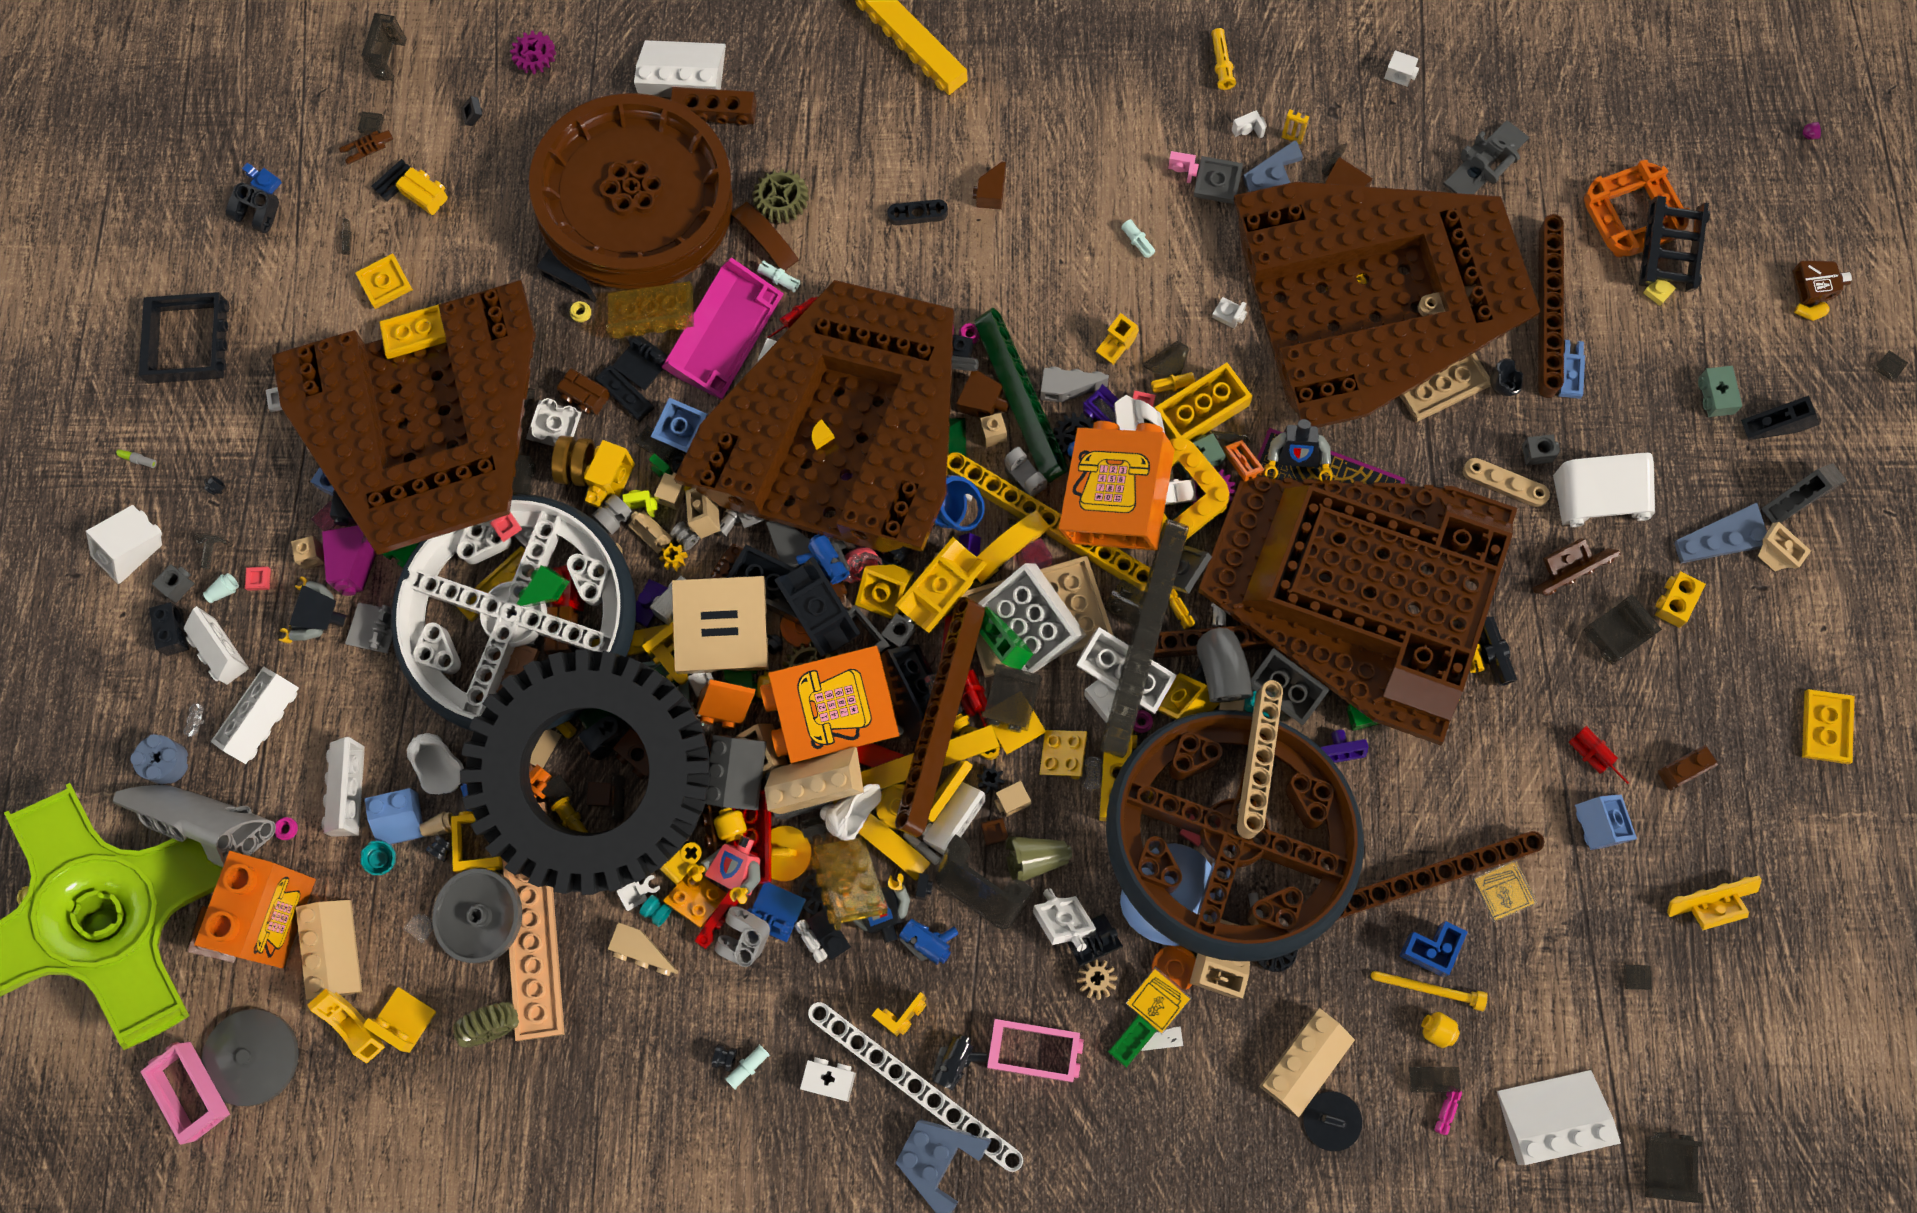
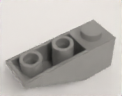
(1065, 385)

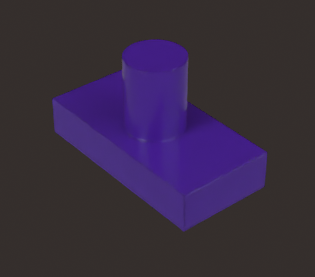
(644, 614)
(1344, 750)

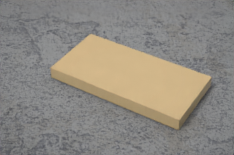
(1447, 388)

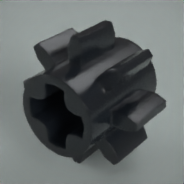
(988, 785)

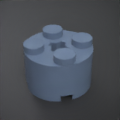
(160, 759)

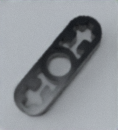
(924, 218)

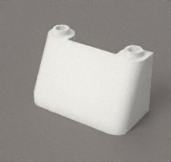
(1605, 488)

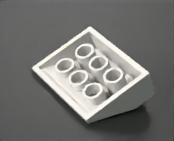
(678, 65)
(1035, 614)
(1557, 1118)

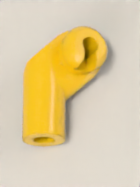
(1812, 313)

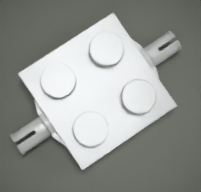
(1064, 920)

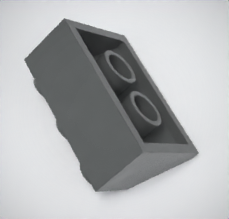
(1300, 690)
(735, 772)

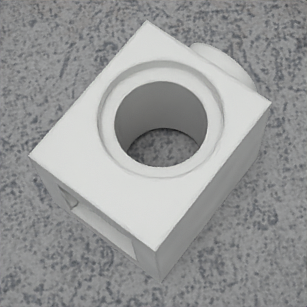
(1402, 68)

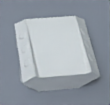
(552, 421)

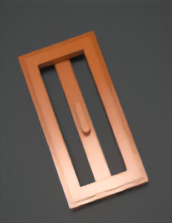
(1240, 462)

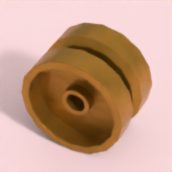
(571, 460)

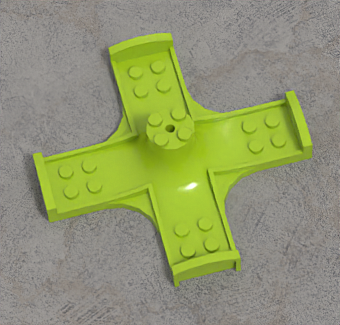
(100, 914)

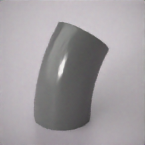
(1224, 666)

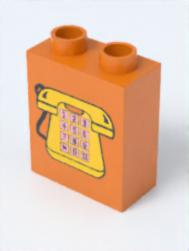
(1117, 486)
(830, 705)
(254, 910)

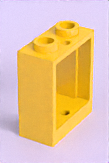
(459, 865)

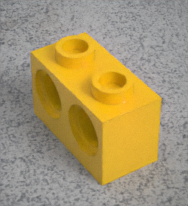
(1682, 601)

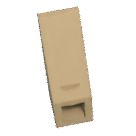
(638, 946)

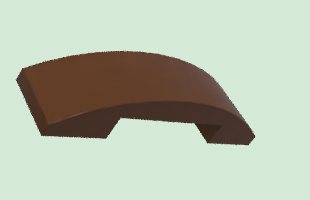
(765, 235)

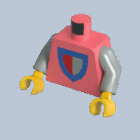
(732, 868)

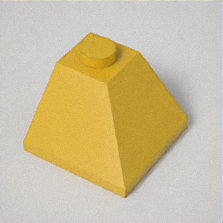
(882, 588)
(1186, 698)

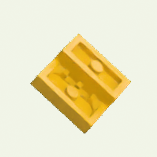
(1011, 740)

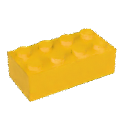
(1204, 404)

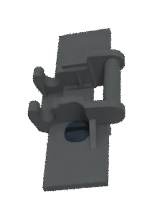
(1477, 159)

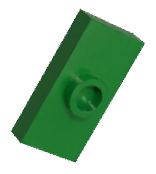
(1132, 1041)

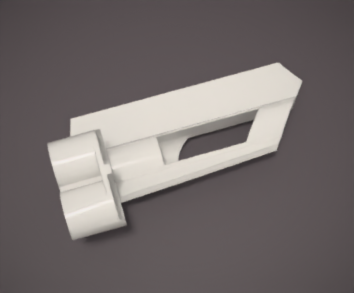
(1132, 412)

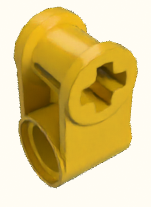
(676, 867)

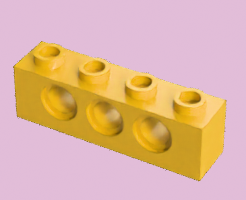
(1110, 764)

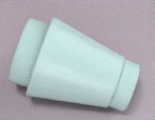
(222, 587)

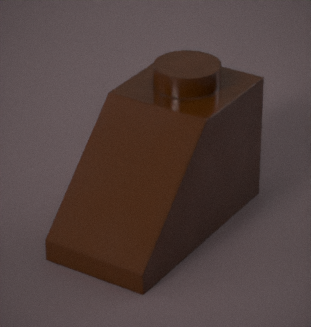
(991, 188)

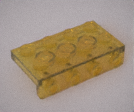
(650, 310)
(847, 881)

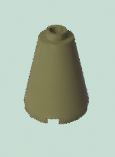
(1035, 856)

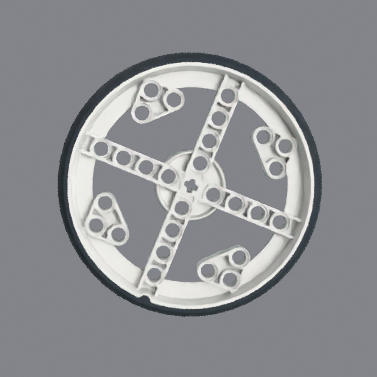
(410, 599)

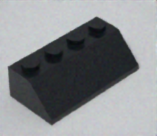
(756, 563)
(904, 674)

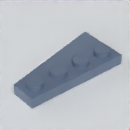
(1730, 535)

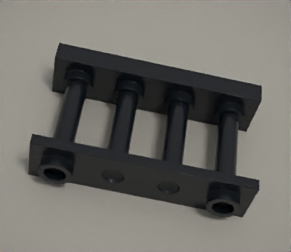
(1656, 230)

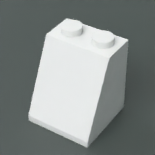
(123, 542)

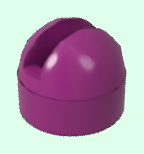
(1812, 131)

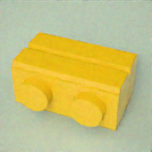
(422, 191)

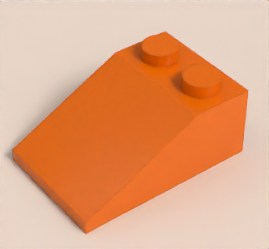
(723, 703)

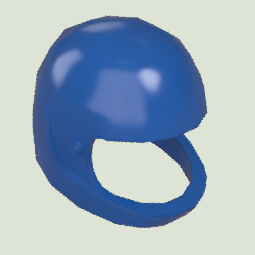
(955, 504)

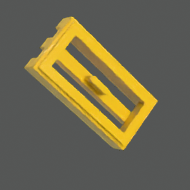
(1297, 119)

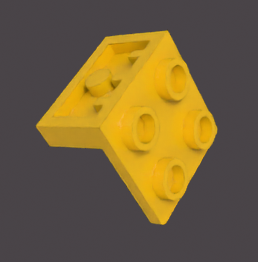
(888, 1019)
(401, 1020)

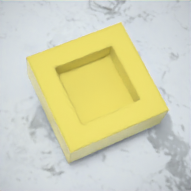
(1659, 291)

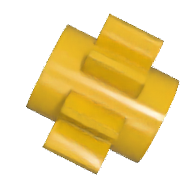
(668, 555)

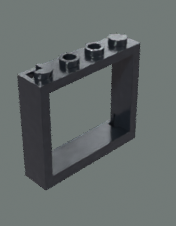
(151, 329)

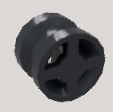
(440, 848)
(724, 1057)

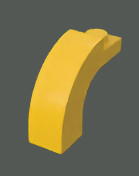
(347, 1023)

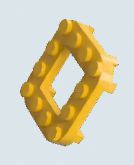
(1207, 478)

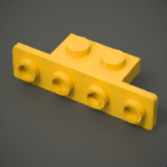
(1717, 904)

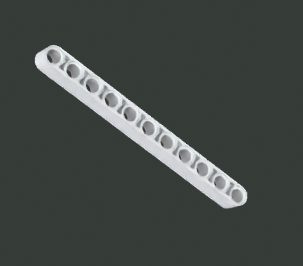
(907, 1076)

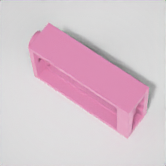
(1077, 1047)
(169, 1103)

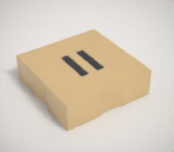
(720, 625)

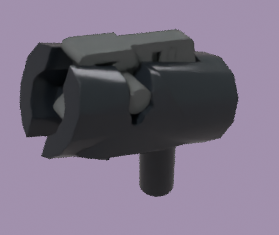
(953, 1059)

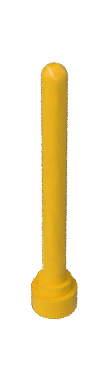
(1476, 999)

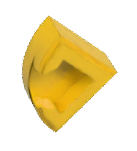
(821, 435)

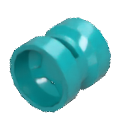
(653, 909)

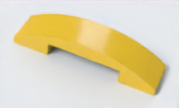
(1010, 543)
(893, 847)

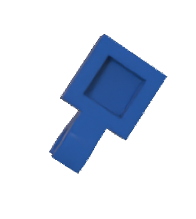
(262, 179)

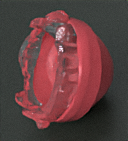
(857, 560)

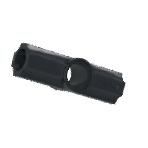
(1496, 653)

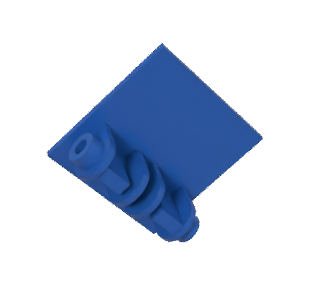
(778, 909)

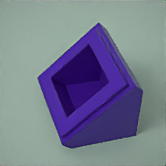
(971, 543)

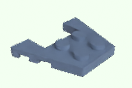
(1272, 170)
(929, 1155)

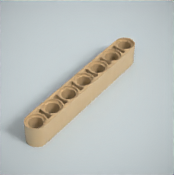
(1253, 766)

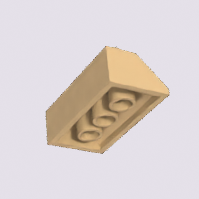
(814, 781)
(328, 948)
(1307, 1062)

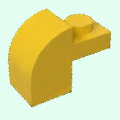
(1120, 338)

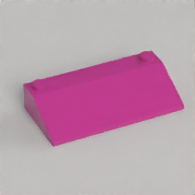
(723, 329)

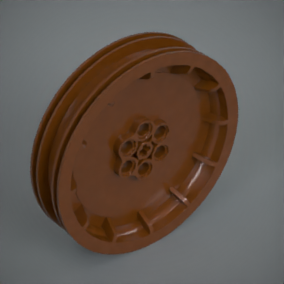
(627, 137)

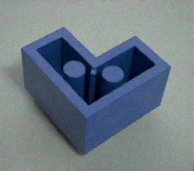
(1435, 954)

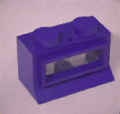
(1101, 405)

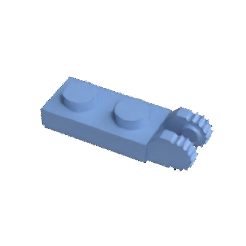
(1573, 371)

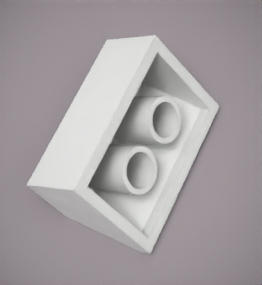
(214, 647)
(954, 817)

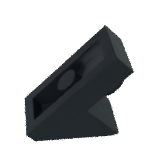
(831, 940)

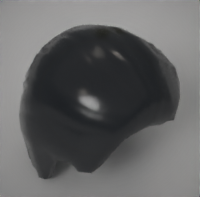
(1506, 378)

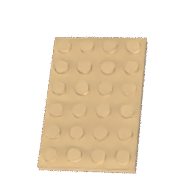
(1078, 591)

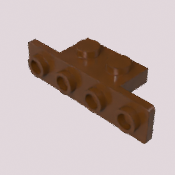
(1571, 563)

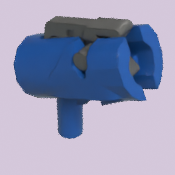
(828, 557)
(925, 943)

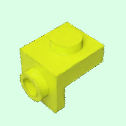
(639, 499)

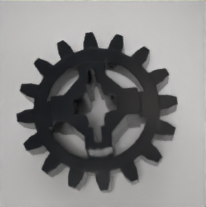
(1065, 437)

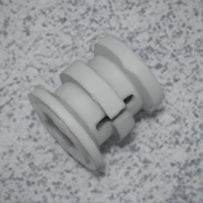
(684, 535)

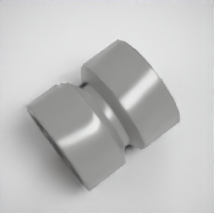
(612, 514)

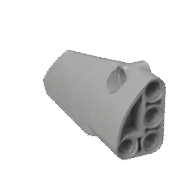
(198, 817)

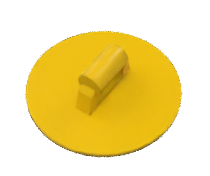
(788, 853)

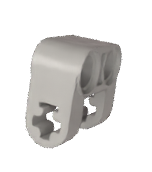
(1023, 473)
(747, 924)

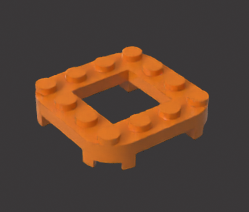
(1602, 190)

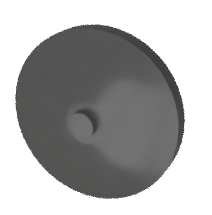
(477, 916)
(251, 1057)

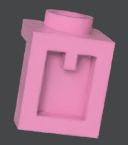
(1183, 163)

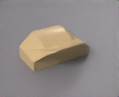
(1782, 549)

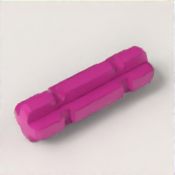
(1447, 1113)

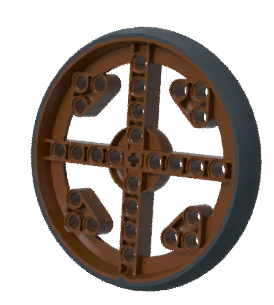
(1151, 893)

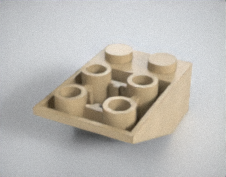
(1219, 975)

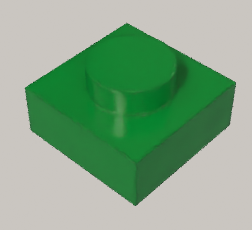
(659, 467)

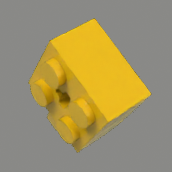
(607, 472)

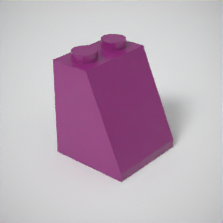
(347, 559)

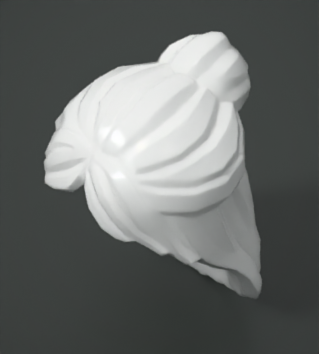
(434, 764)
(850, 813)

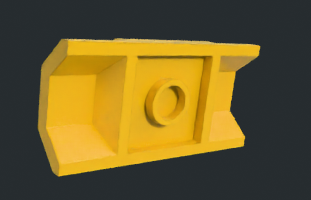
(941, 585)

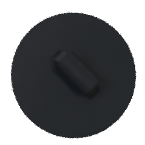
(1332, 1121)

